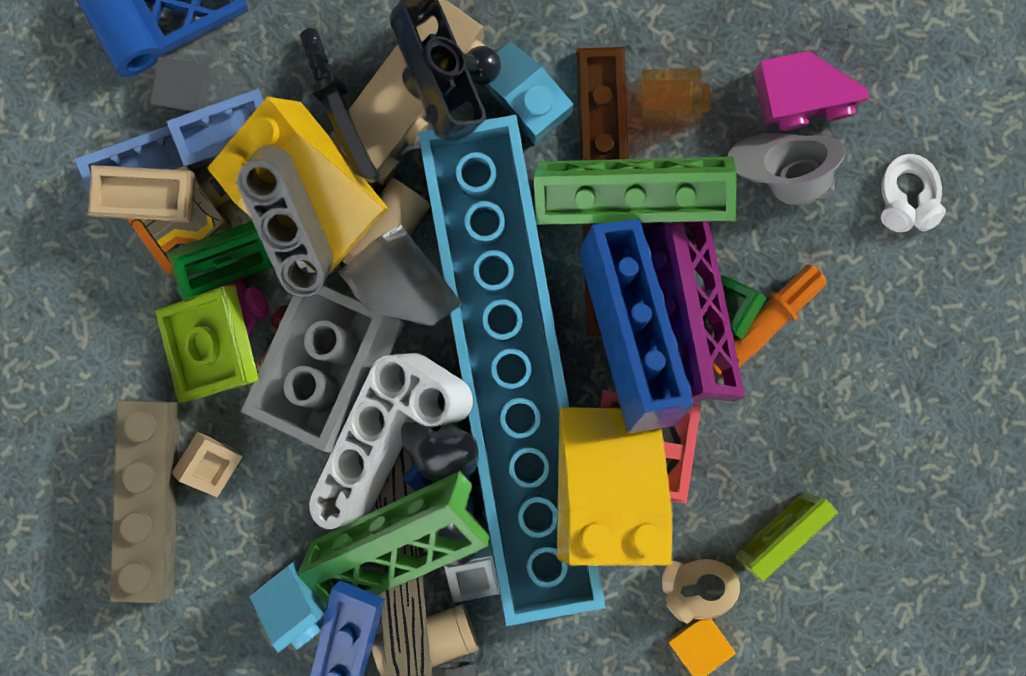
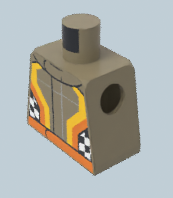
(205, 221)

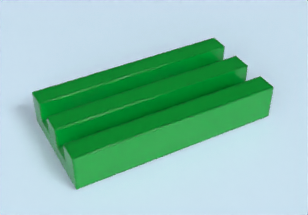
(218, 252)

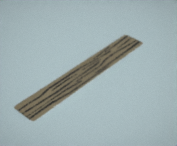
(404, 605)

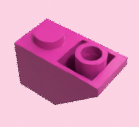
(805, 87)

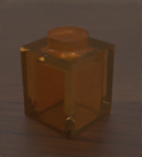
(672, 97)

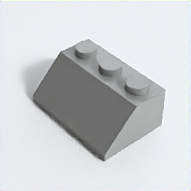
(319, 366)

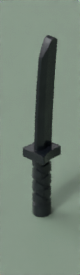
(329, 92)

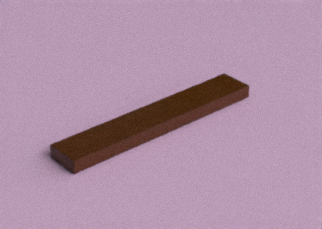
(601, 122)

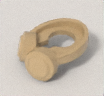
(695, 607)

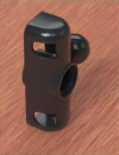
(439, 70)

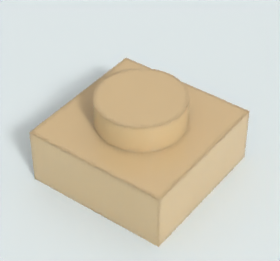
(207, 464)

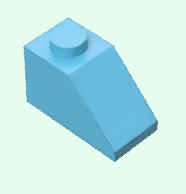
(529, 93)

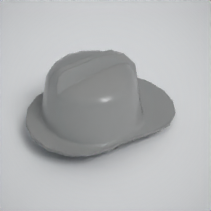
(791, 165)

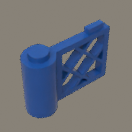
(133, 35)

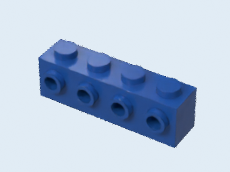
(635, 326)

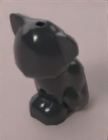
(438, 454)

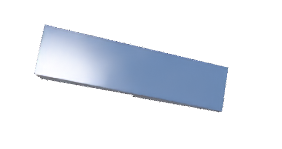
(186, 141)

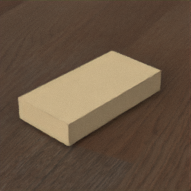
(141, 193)

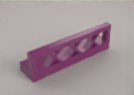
(686, 303)

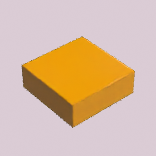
(701, 647)

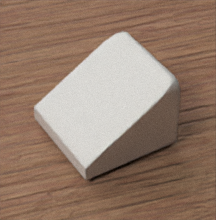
(474, 578)

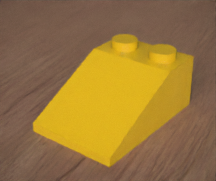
(339, 197)
(611, 491)

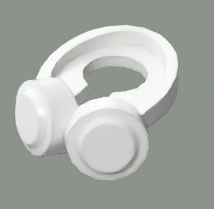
(899, 214)

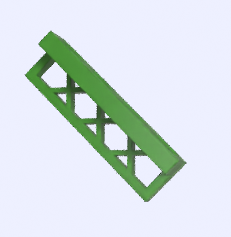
(635, 190)
(382, 533)

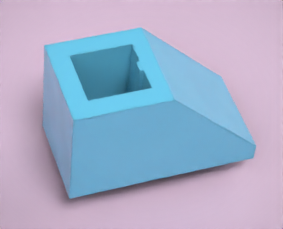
(289, 609)

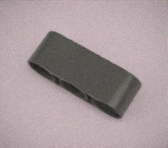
(291, 199)

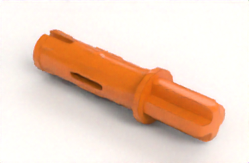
(778, 312)

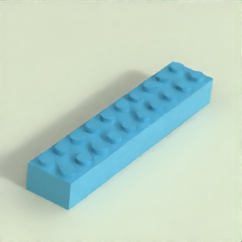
(507, 361)

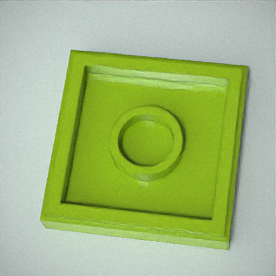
(207, 344)
(785, 534)

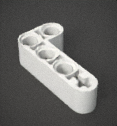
(344, 488)

